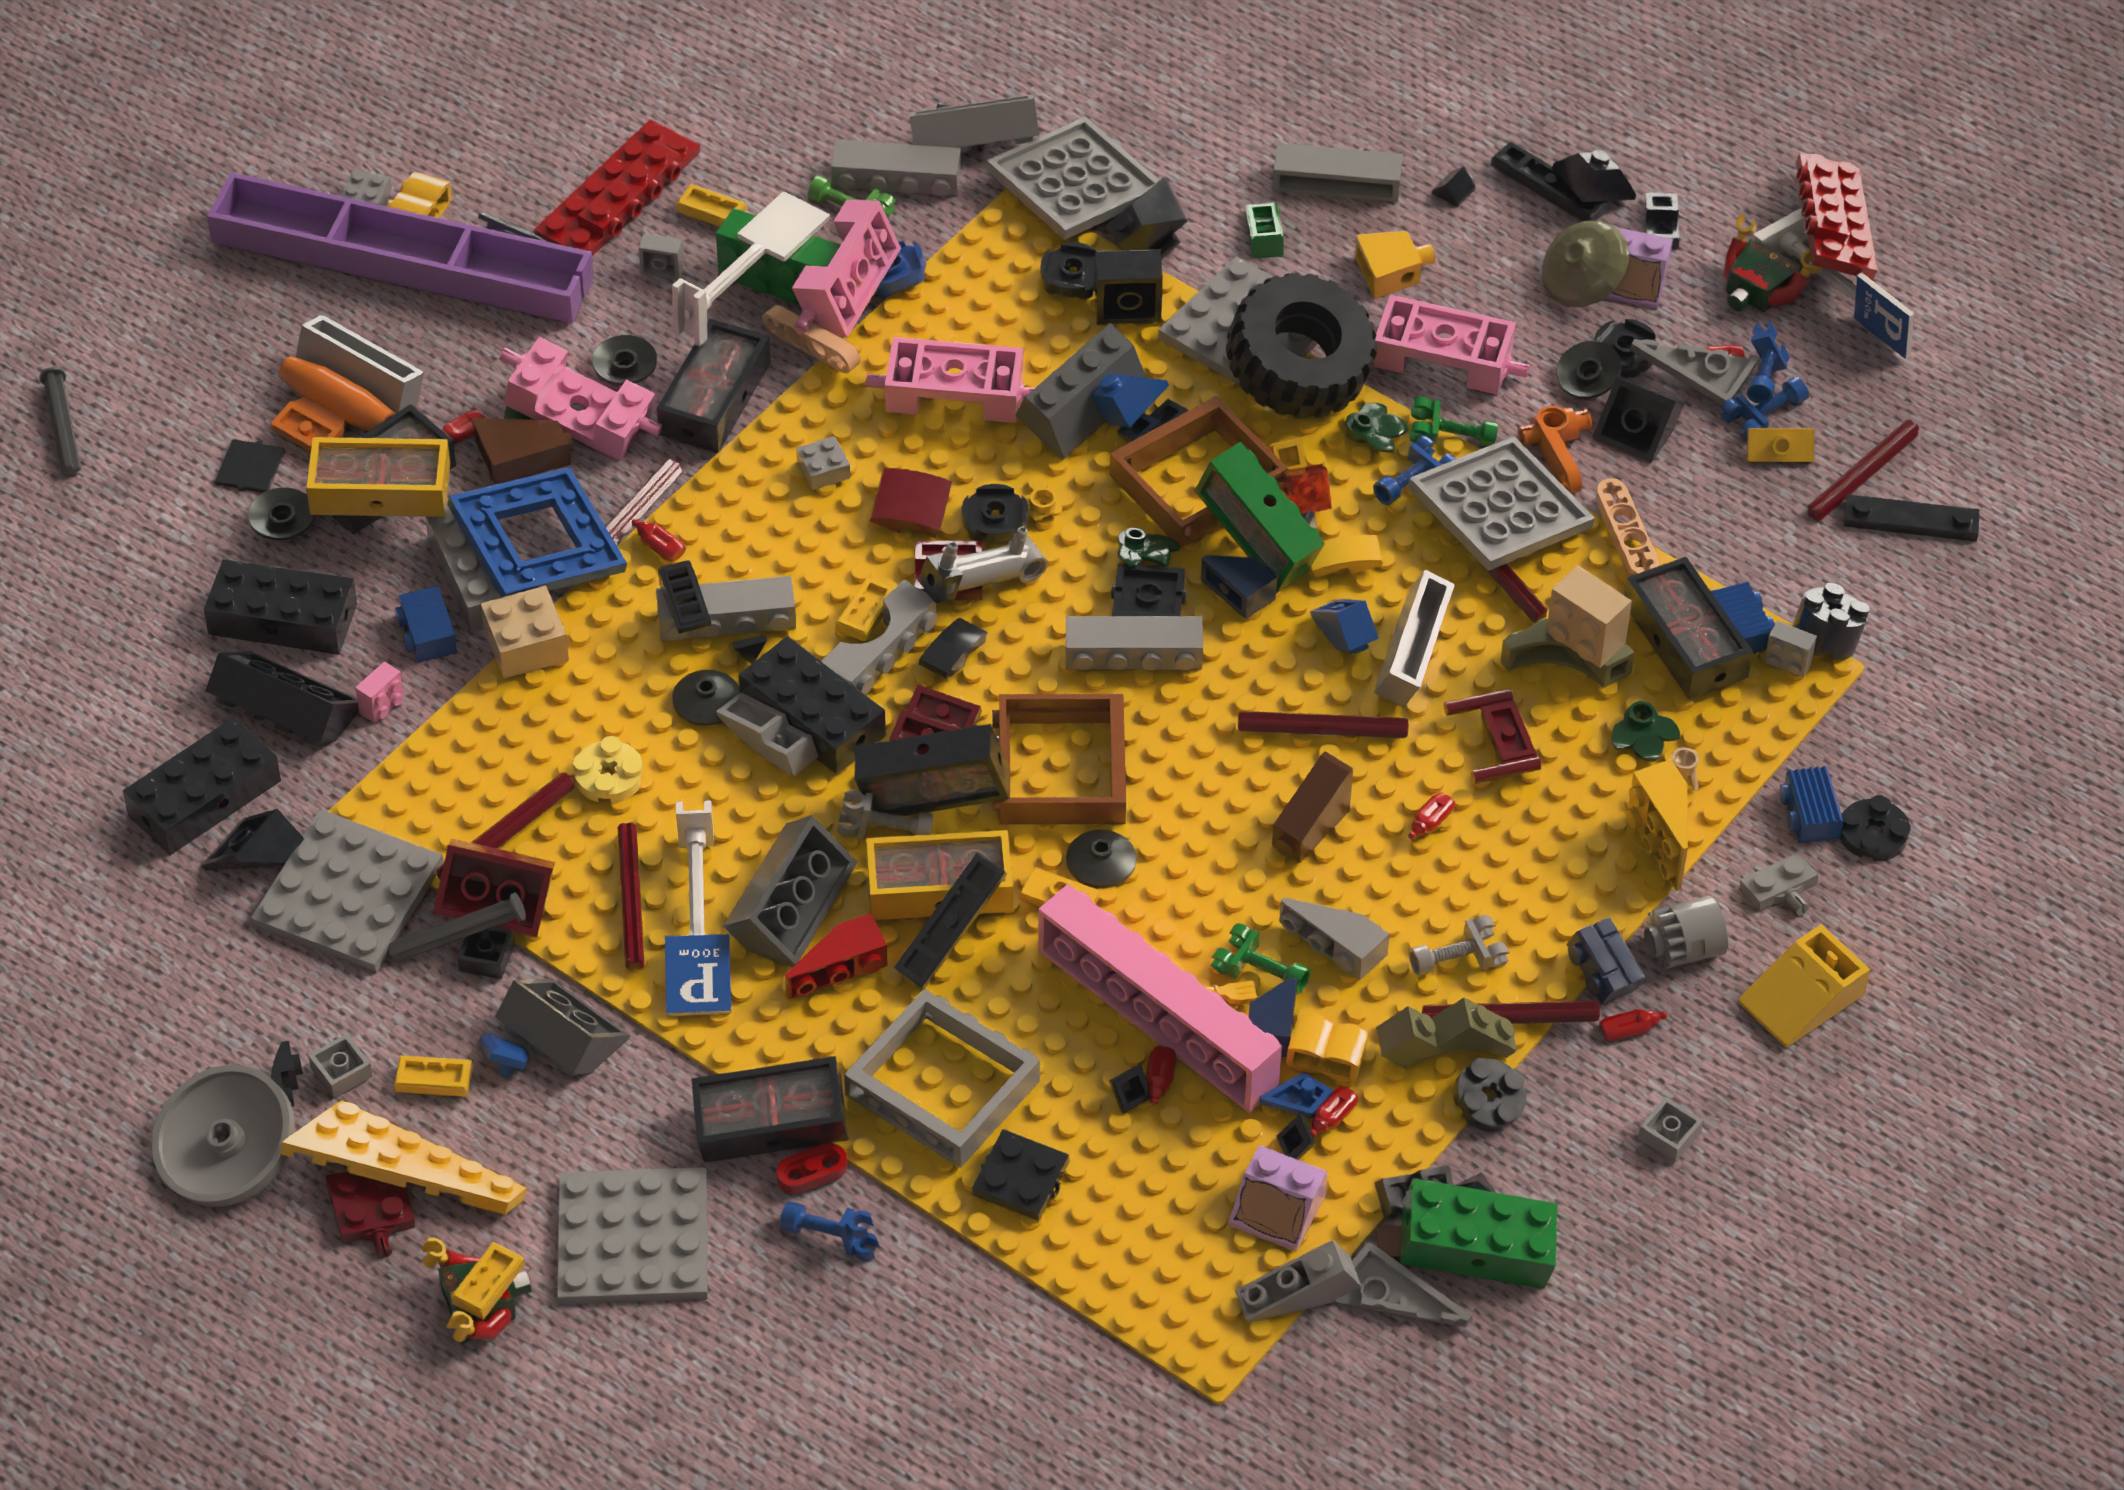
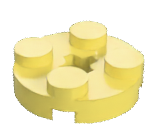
(603, 755)

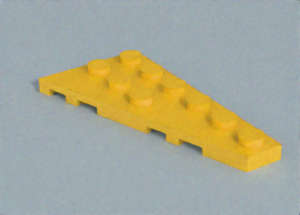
(398, 1156)

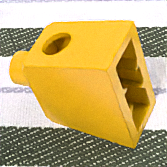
(1391, 261)

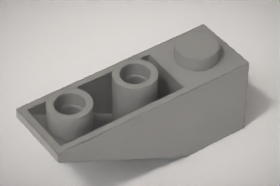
(1341, 935)
(1300, 1284)

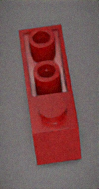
(842, 954)

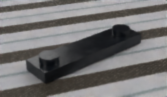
(1544, 181)
(1911, 517)
(950, 920)

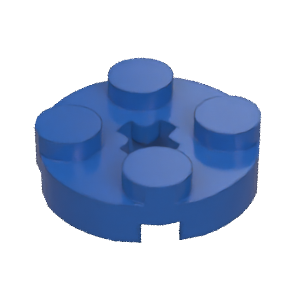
(907, 271)

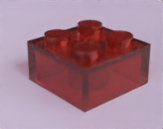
(1308, 488)

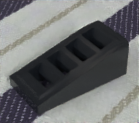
(680, 577)

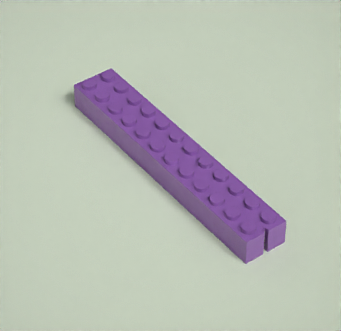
(401, 247)

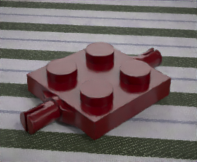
(369, 1209)

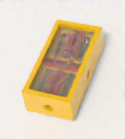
(378, 477)
(916, 872)

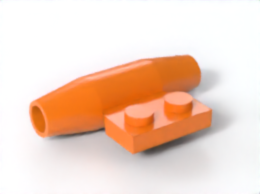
(325, 404)

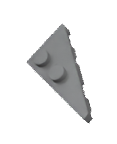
(1704, 370)
(1398, 1291)

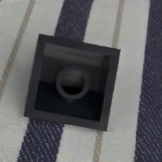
(1637, 419)

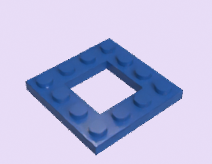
(478, 518)

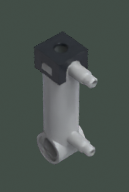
(946, 574)

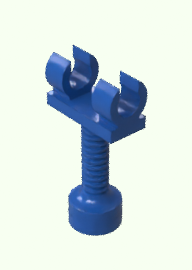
(1772, 359)
(1793, 391)
(1420, 454)
(853, 1236)

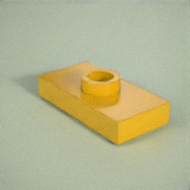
(707, 205)
(1780, 444)
(864, 610)
(1044, 885)
(433, 1076)
(488, 1280)

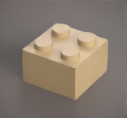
(1588, 616)
(524, 632)

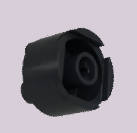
(1833, 618)

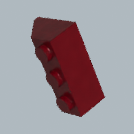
(484, 876)

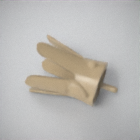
(1686, 763)

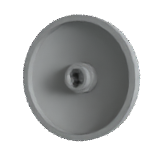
(222, 1135)

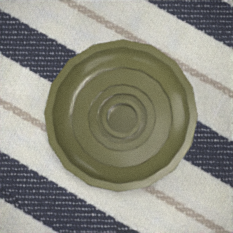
(1585, 263)

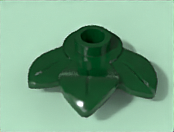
(1375, 427)
(1139, 546)
(1644, 735)

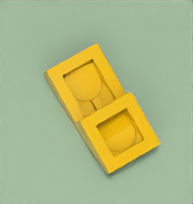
(1350, 552)

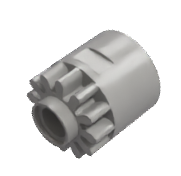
(1686, 932)

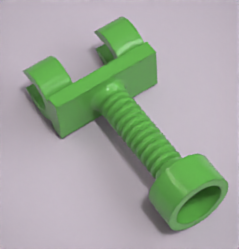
(821, 190)

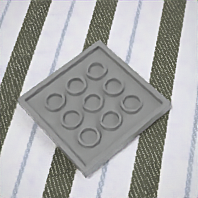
(1072, 177)
(1204, 320)
(1501, 503)
(347, 890)
(633, 1235)

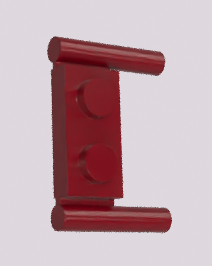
(1505, 732)

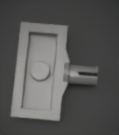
(1781, 884)

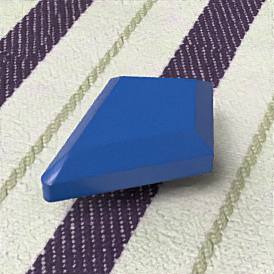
(504, 1052)
(1298, 1095)

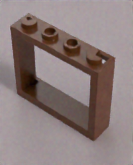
(1171, 437)
(1065, 709)

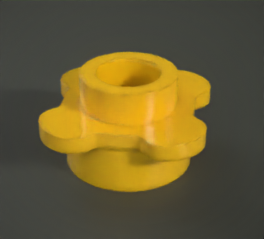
(1043, 503)

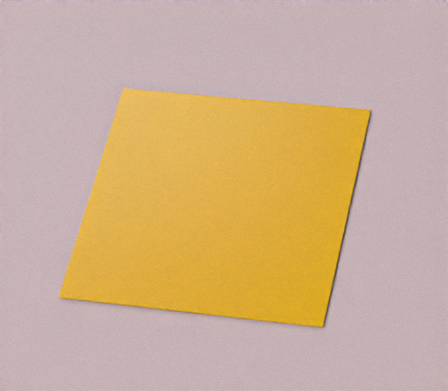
(1151, 1190)

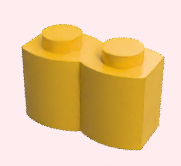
(423, 195)
(1327, 1048)

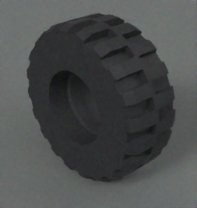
(1290, 381)

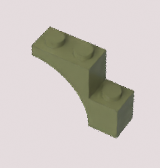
(1537, 646)
(1461, 1027)

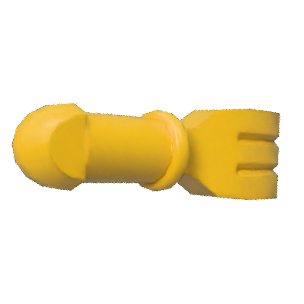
(1236, 993)

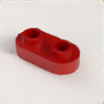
(809, 1166)

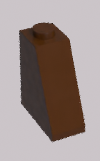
(521, 447)
(1314, 808)

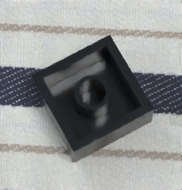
(486, 952)

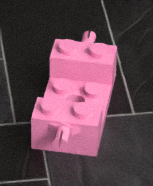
(839, 293)
(1477, 342)
(986, 376)
(546, 389)

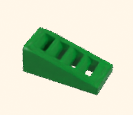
(1265, 233)

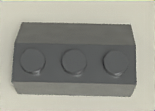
(559, 1025)

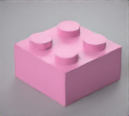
(379, 692)

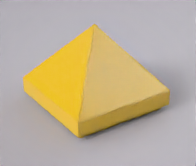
(1290, 452)

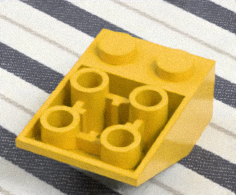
(1661, 817)
(1806, 986)

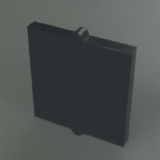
(250, 466)

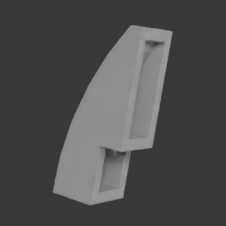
(768, 733)

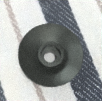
(624, 359)
(1586, 359)
(280, 514)
(702, 694)
(1097, 868)

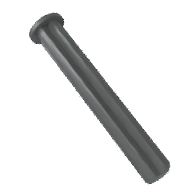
(53, 380)
(457, 928)

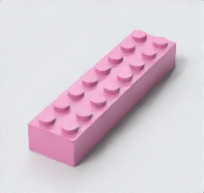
(1159, 997)

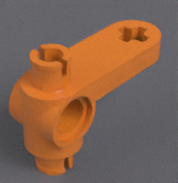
(1550, 433)

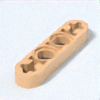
(815, 341)
(1628, 531)

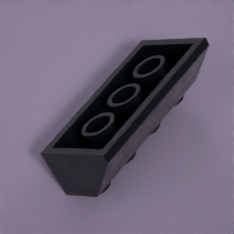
(281, 696)

